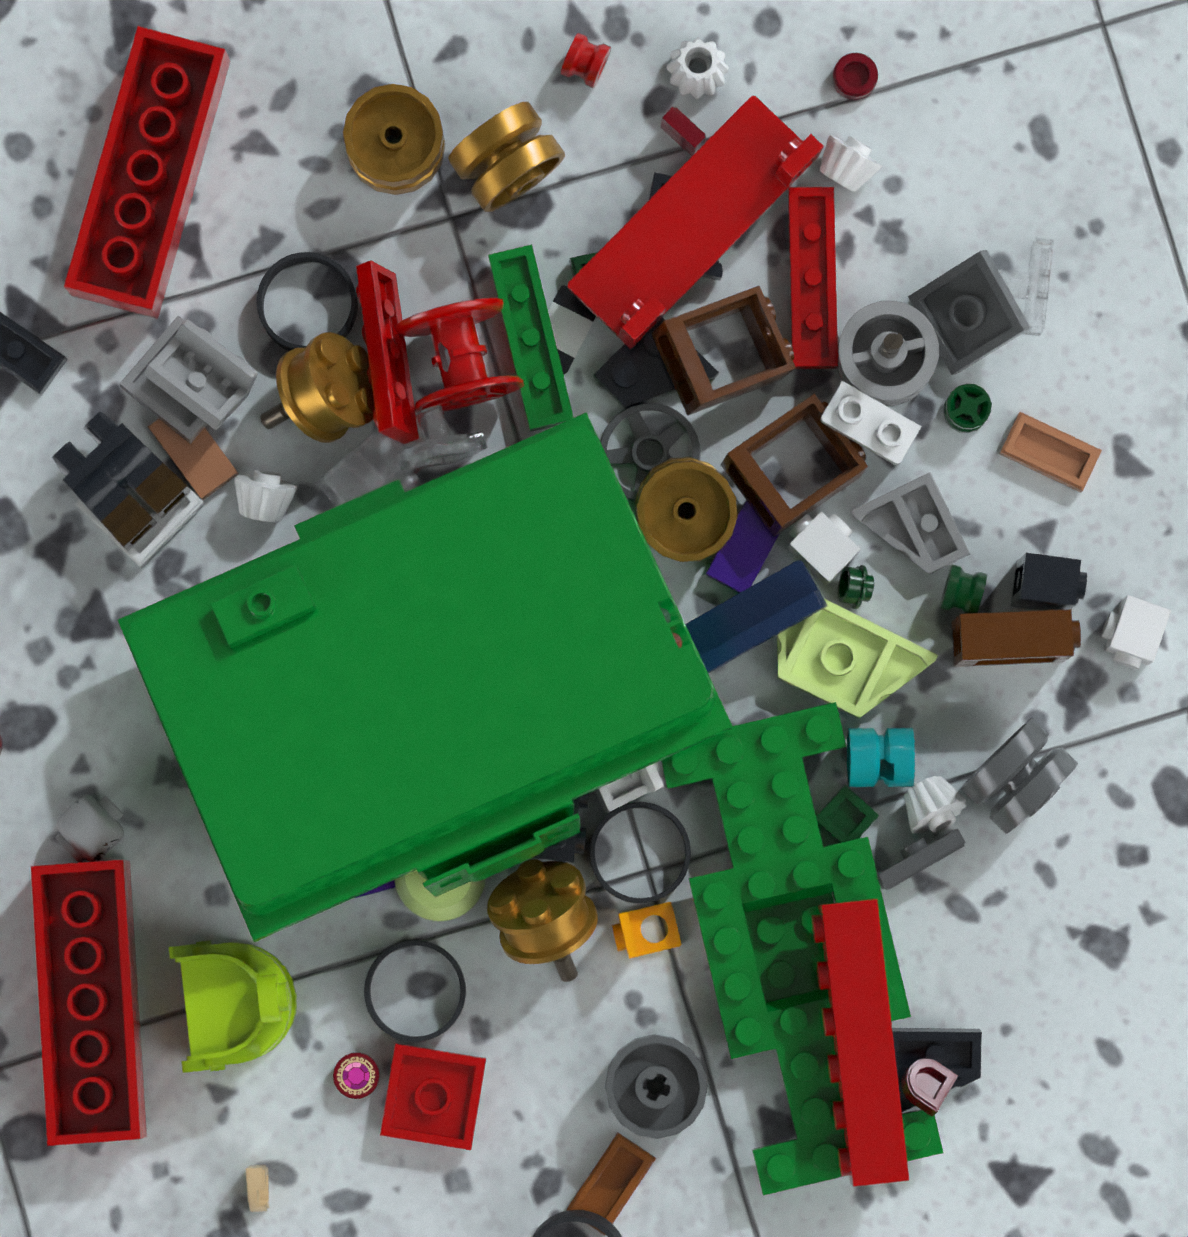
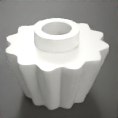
(692, 82)
(848, 162)
(263, 495)
(933, 805)

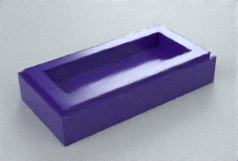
(743, 553)

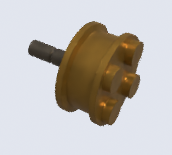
(323, 388)
(543, 914)

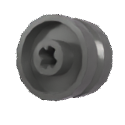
(1025, 782)
(659, 1113)

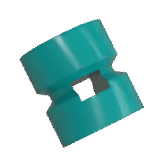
(880, 757)

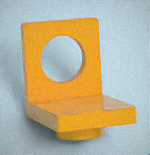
(629, 935)

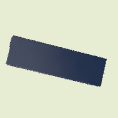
(755, 615)

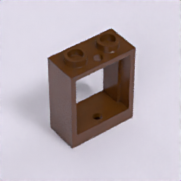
(684, 363)
(761, 492)
(1014, 638)

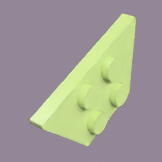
(847, 659)

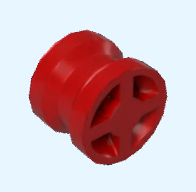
(585, 60)

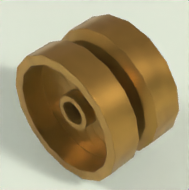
(394, 112)
(506, 156)
(680, 482)

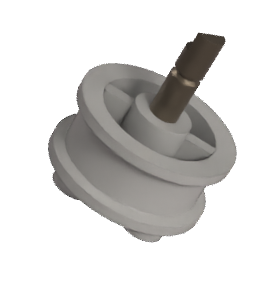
(888, 352)

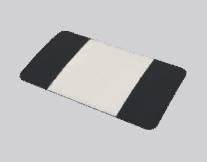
(569, 324)

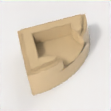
(257, 1187)

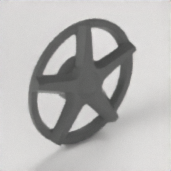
(648, 448)

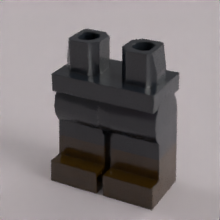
(109, 469)

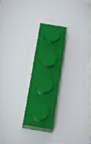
(531, 337)

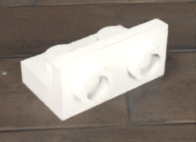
(870, 423)

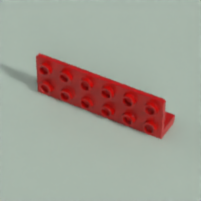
(692, 220)

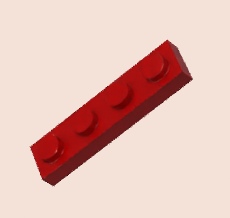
(813, 277)
(387, 353)

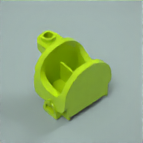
(235, 1002)

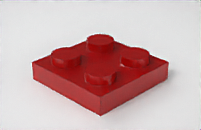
(433, 1096)

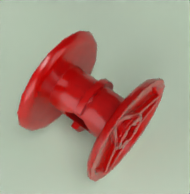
(466, 377)

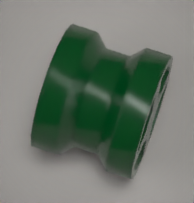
(974, 403)
(963, 590)

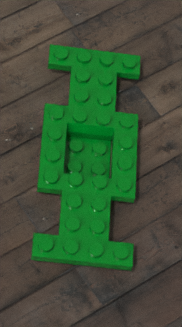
(761, 928)

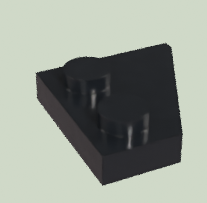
(640, 373)
(952, 1047)

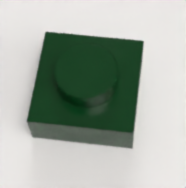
(846, 815)

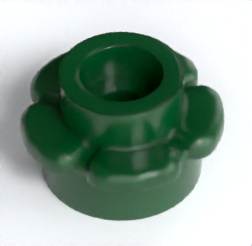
(855, 586)

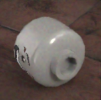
(90, 828)

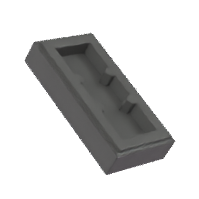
(919, 857)

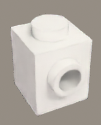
(823, 545)
(1135, 631)

